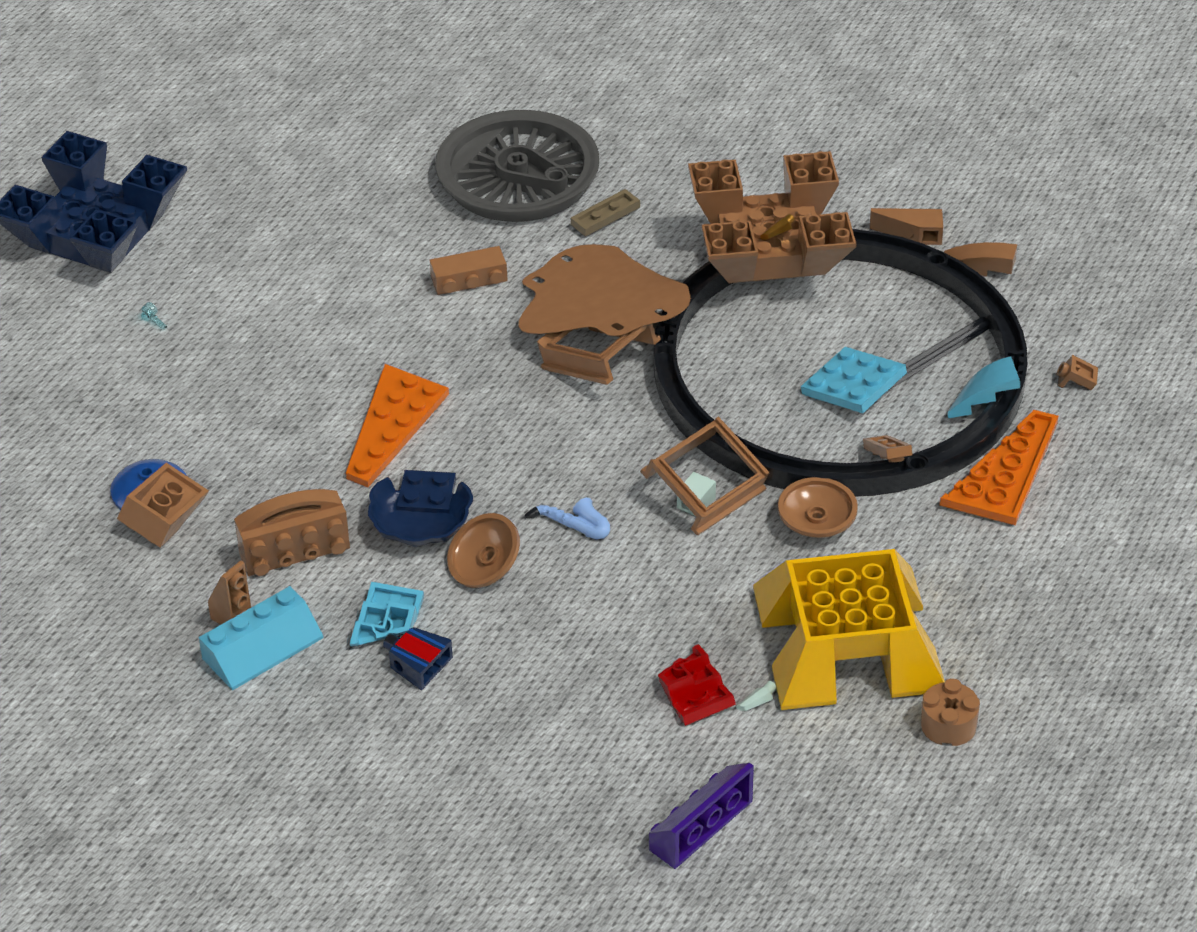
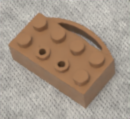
(291, 530)

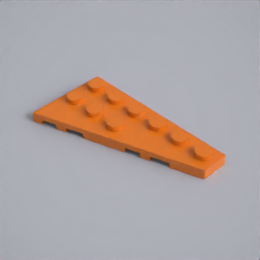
(395, 414)
(1005, 475)

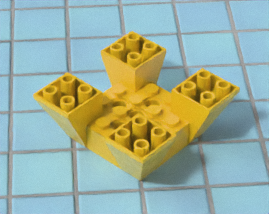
(842, 612)

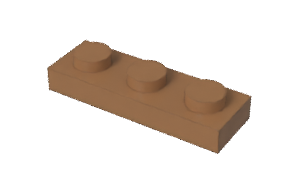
(888, 447)

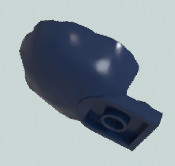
(422, 509)

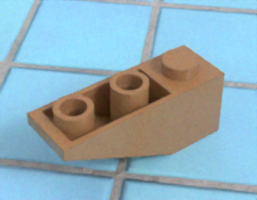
(914, 224)
(230, 595)

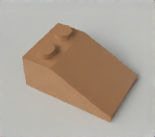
(161, 504)

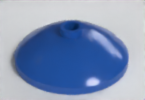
(134, 475)

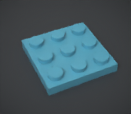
(853, 379)

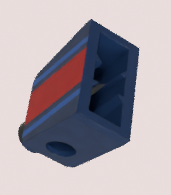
(418, 655)

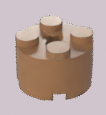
(950, 713)

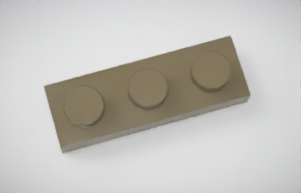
(605, 212)

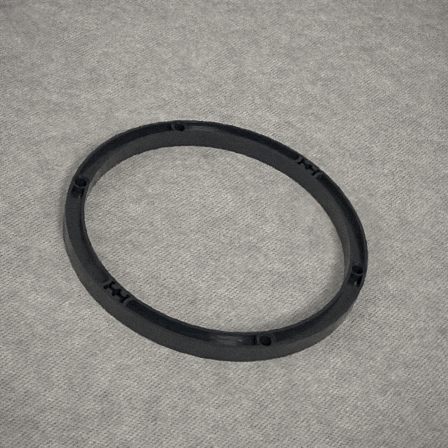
(860, 477)

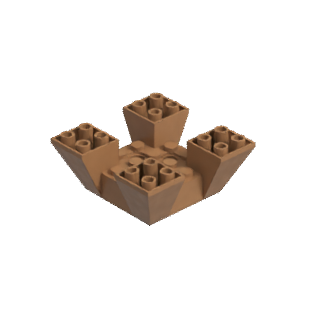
(736, 221)

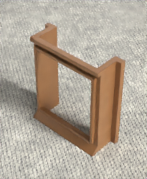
(587, 364)
(710, 515)

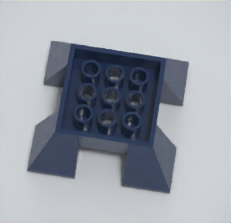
(90, 216)

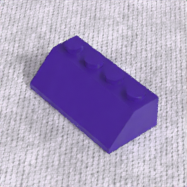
(702, 814)

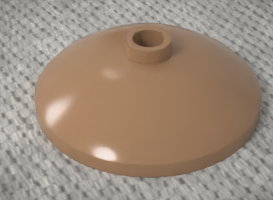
(817, 507)
(483, 550)

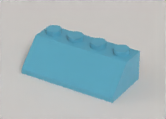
(260, 638)

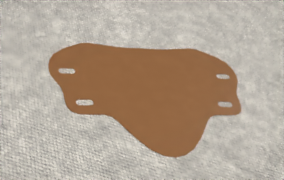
(598, 291)

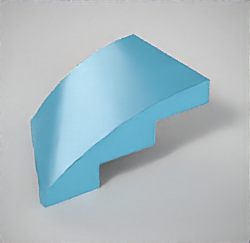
(982, 386)
(386, 612)

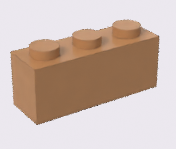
(468, 270)

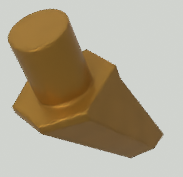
(779, 227)

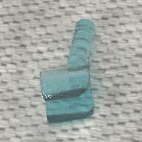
(149, 313)

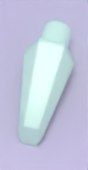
(758, 697)

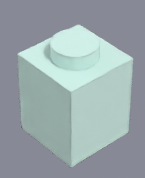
(702, 487)

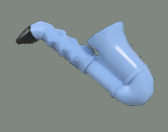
(587, 521)

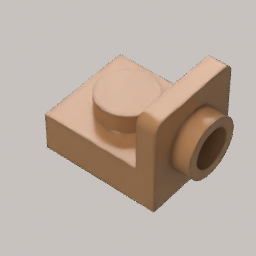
(1077, 371)

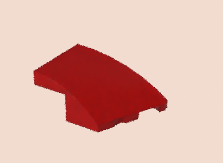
(695, 687)

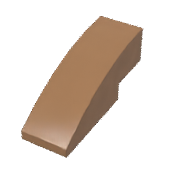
(986, 256)

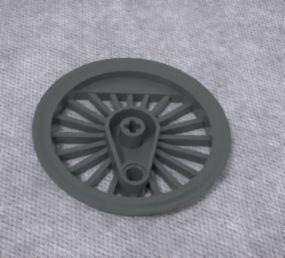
(517, 166)

